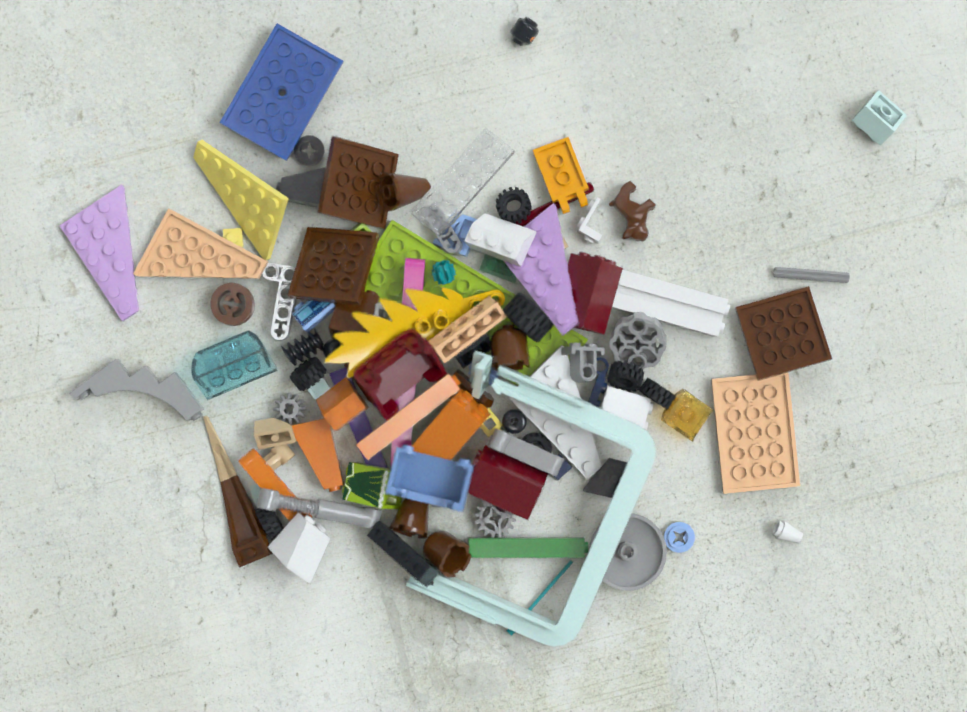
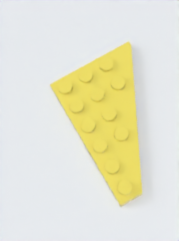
(249, 199)

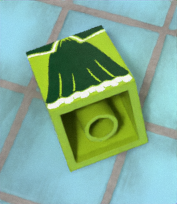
(368, 486)

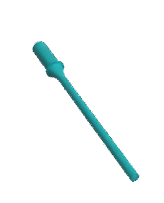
(546, 590)

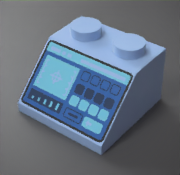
(312, 313)

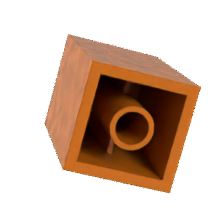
(452, 427)

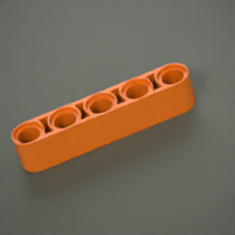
(266, 478)

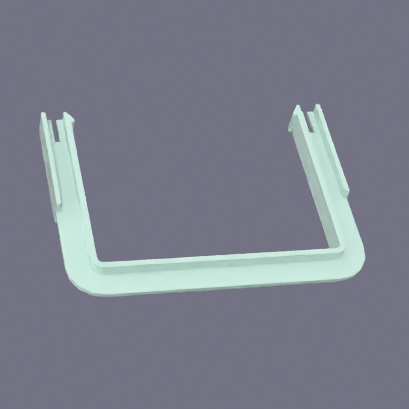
(583, 414)

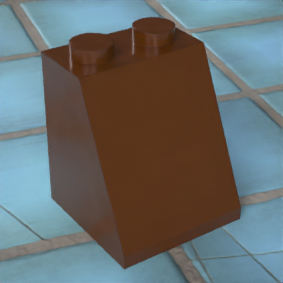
(342, 317)

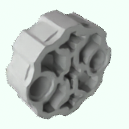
(647, 348)

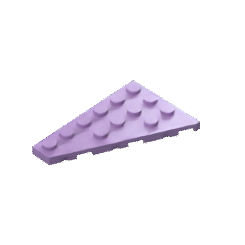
(104, 245)
(546, 271)

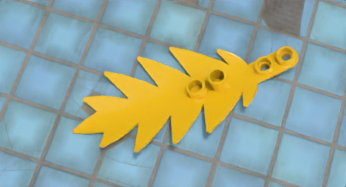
(432, 317)

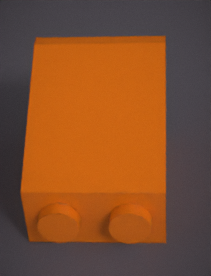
(341, 404)

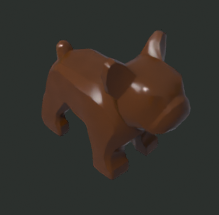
(633, 213)

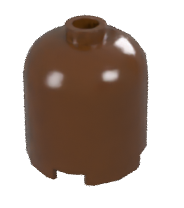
(509, 348)
(446, 553)

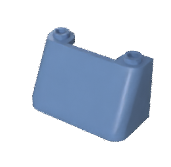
(430, 479)

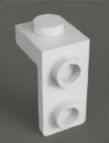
(589, 234)

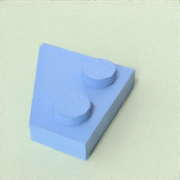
(461, 228)

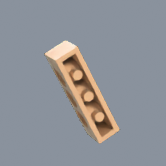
(467, 329)

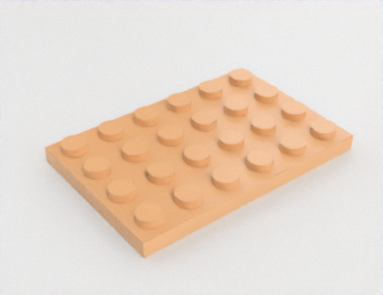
(755, 433)

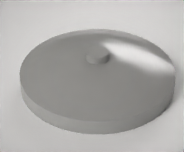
(637, 557)

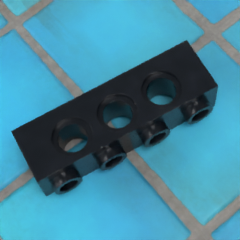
(403, 553)

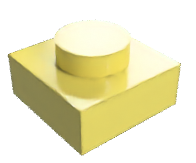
(234, 235)

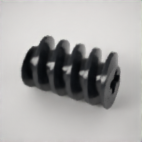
(304, 347)

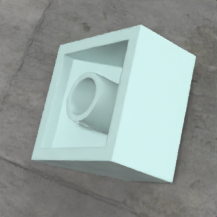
(879, 118)

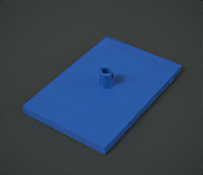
(282, 65)

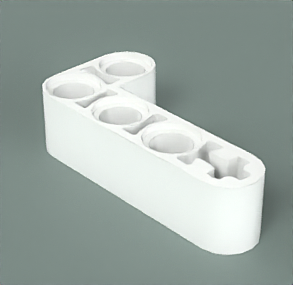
(280, 302)

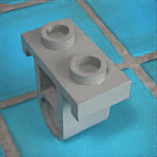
(583, 360)

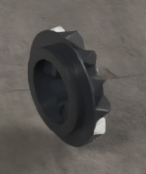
(303, 144)

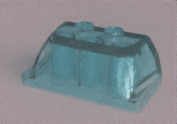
(231, 364)

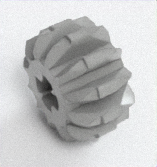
(296, 411)

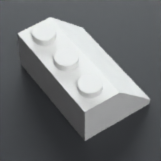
(500, 239)

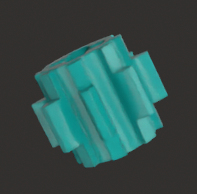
(443, 272)

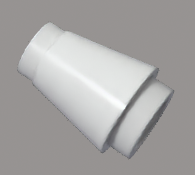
(785, 531)

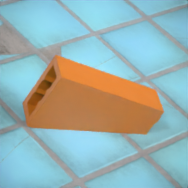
(320, 450)

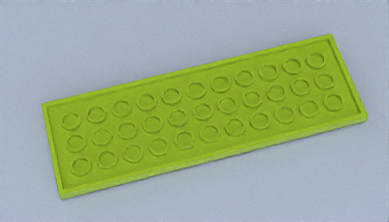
(387, 280)

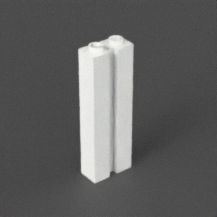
(671, 303)

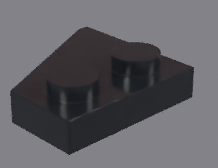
(607, 478)

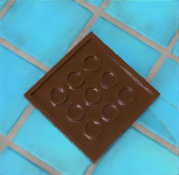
(351, 182)
(333, 265)
(783, 333)

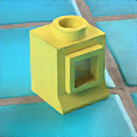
(490, 424)

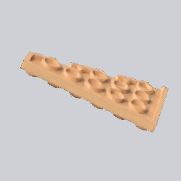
(193, 251)

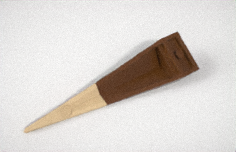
(246, 532)

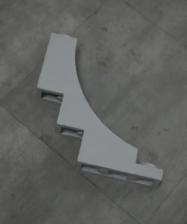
(116, 378)

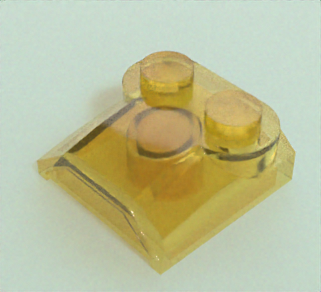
(686, 414)

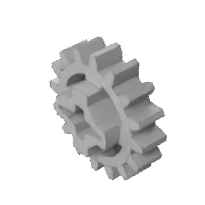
(486, 519)

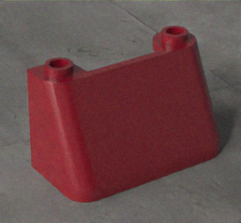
(397, 370)

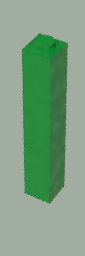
(528, 547)

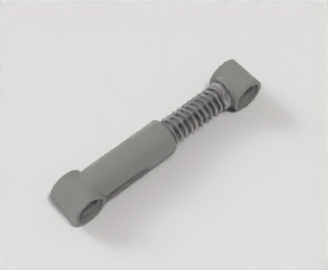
(321, 509)

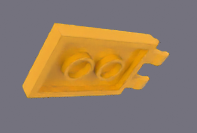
(562, 173)

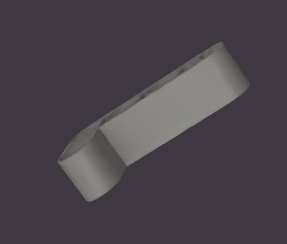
(526, 452)

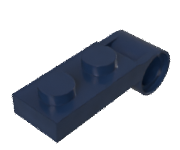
(600, 385)

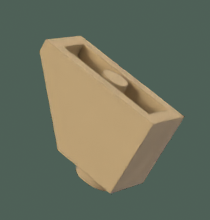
(273, 433)

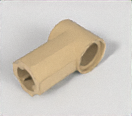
(279, 456)

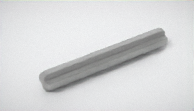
(807, 274)

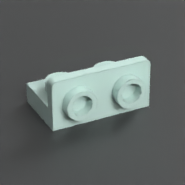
(480, 373)

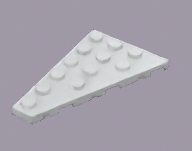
(568, 438)

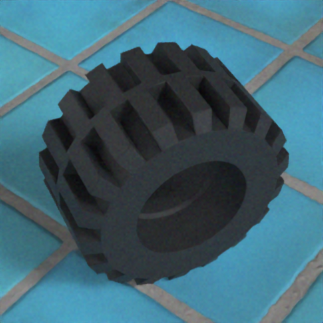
(528, 317)

